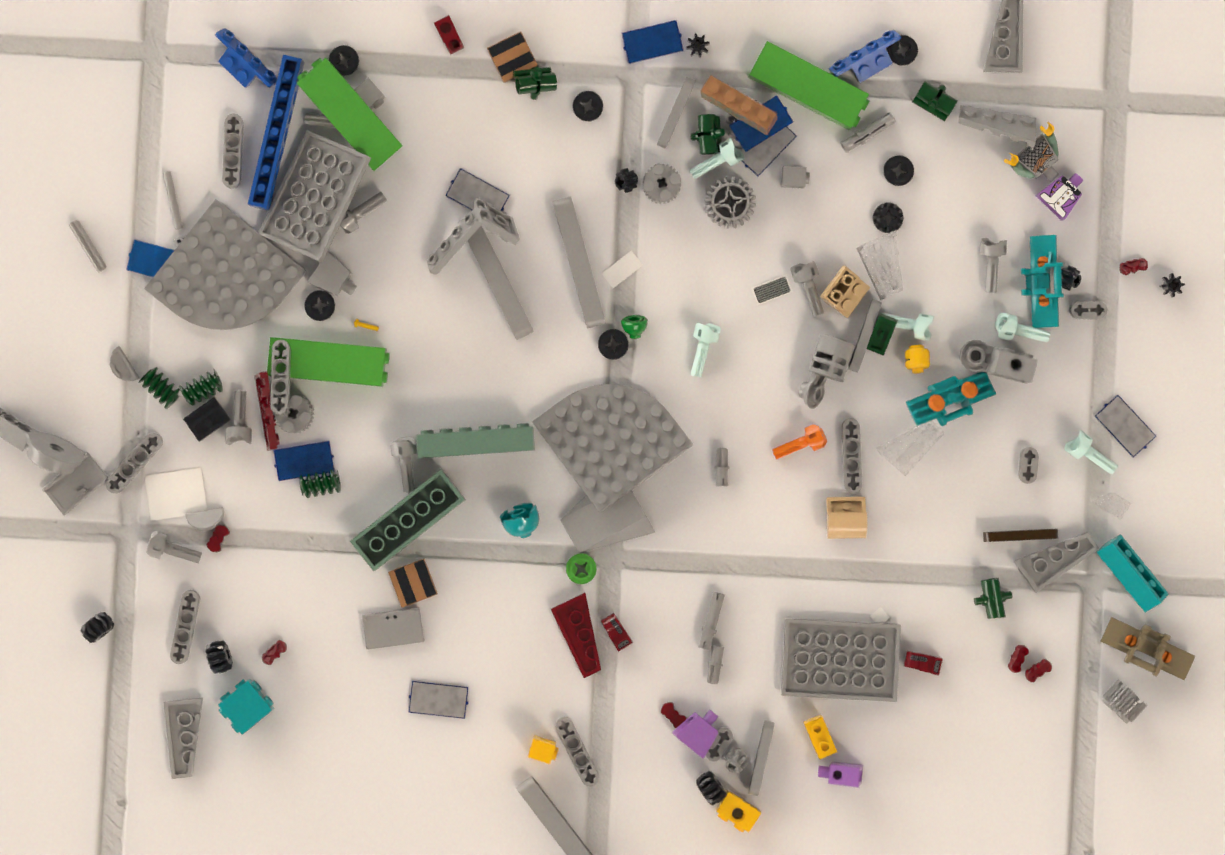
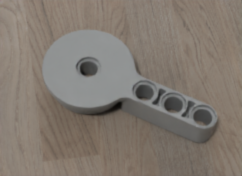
(43, 448)

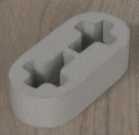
(1088, 305)
(1033, 465)
(723, 746)

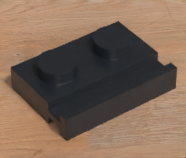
(207, 419)

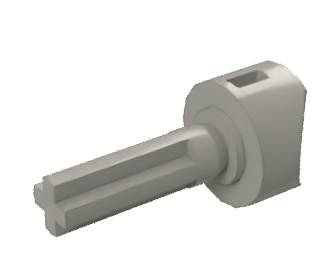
(350, 218)
(993, 251)
(806, 274)
(239, 431)
(404, 448)
(158, 545)

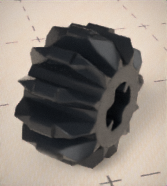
(97, 627)
(219, 657)
(710, 788)

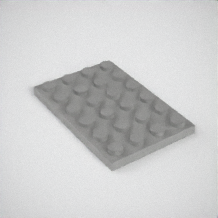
(314, 196)
(841, 660)

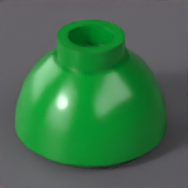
(634, 325)

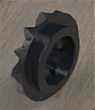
(347, 52)
(910, 54)
(596, 103)
(906, 166)
(881, 224)
(312, 300)
(606, 338)

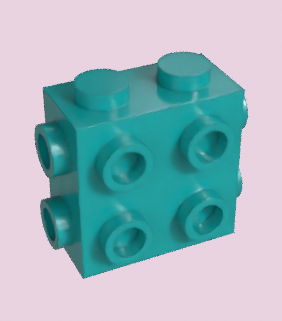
(245, 705)

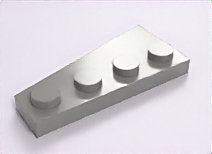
(1007, 39)
(1050, 563)
(182, 734)

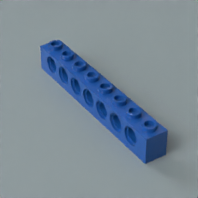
(276, 133)

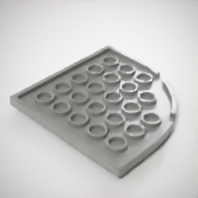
(224, 273)
(611, 439)

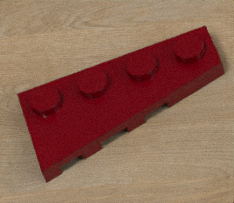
(267, 416)
(576, 626)

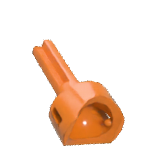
(813, 437)

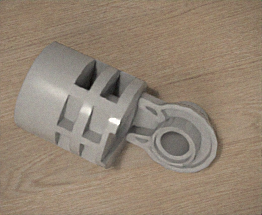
(823, 368)

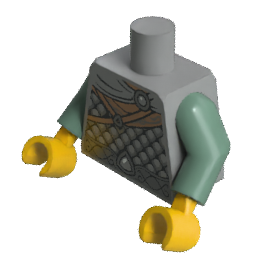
(1038, 160)

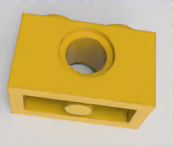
(820, 736)
(543, 749)
(746, 820)

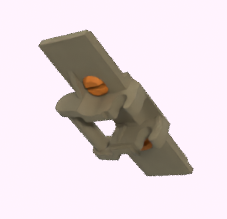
(1128, 639)

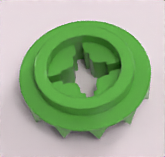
(590, 568)

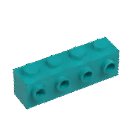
(1132, 573)

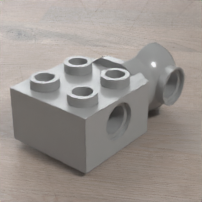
(998, 361)

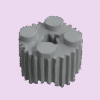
(671, 178)
(303, 416)
(1124, 701)

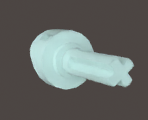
(727, 153)
(919, 325)
(1008, 329)
(706, 336)
(1082, 446)

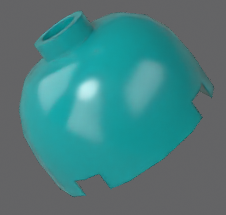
(521, 520)

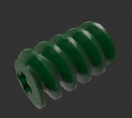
(160, 387)
(202, 388)
(320, 484)

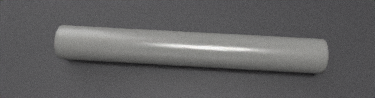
(172, 200)

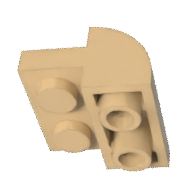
(845, 291)
(846, 517)

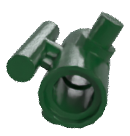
(535, 81)
(935, 100)
(708, 134)
(993, 598)

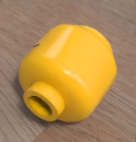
(917, 358)

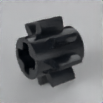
(694, 49)
(626, 180)
(1070, 278)
(1165, 286)

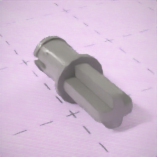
(722, 467)
(715, 664)

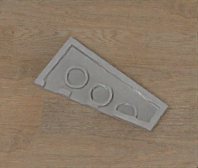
(999, 123)

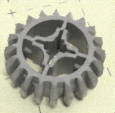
(726, 186)

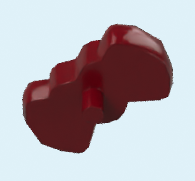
(1133, 266)
(217, 538)
(274, 652)
(1018, 658)
(1038, 670)
(672, 714)

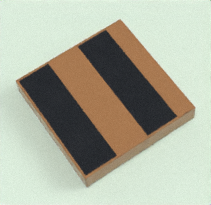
(512, 55)
(413, 583)

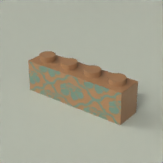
(738, 105)

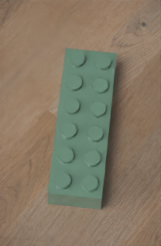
(475, 442)
(407, 520)

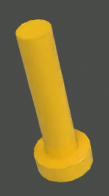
(364, 325)

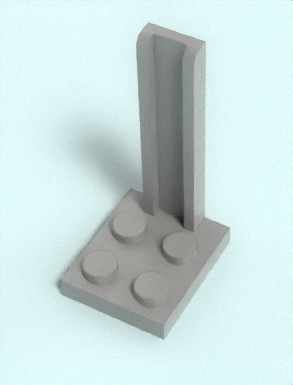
(483, 214)

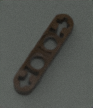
(1020, 535)

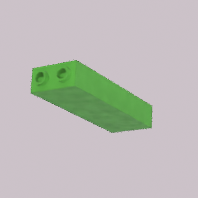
(809, 86)
(348, 112)
(333, 362)

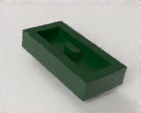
(882, 334)

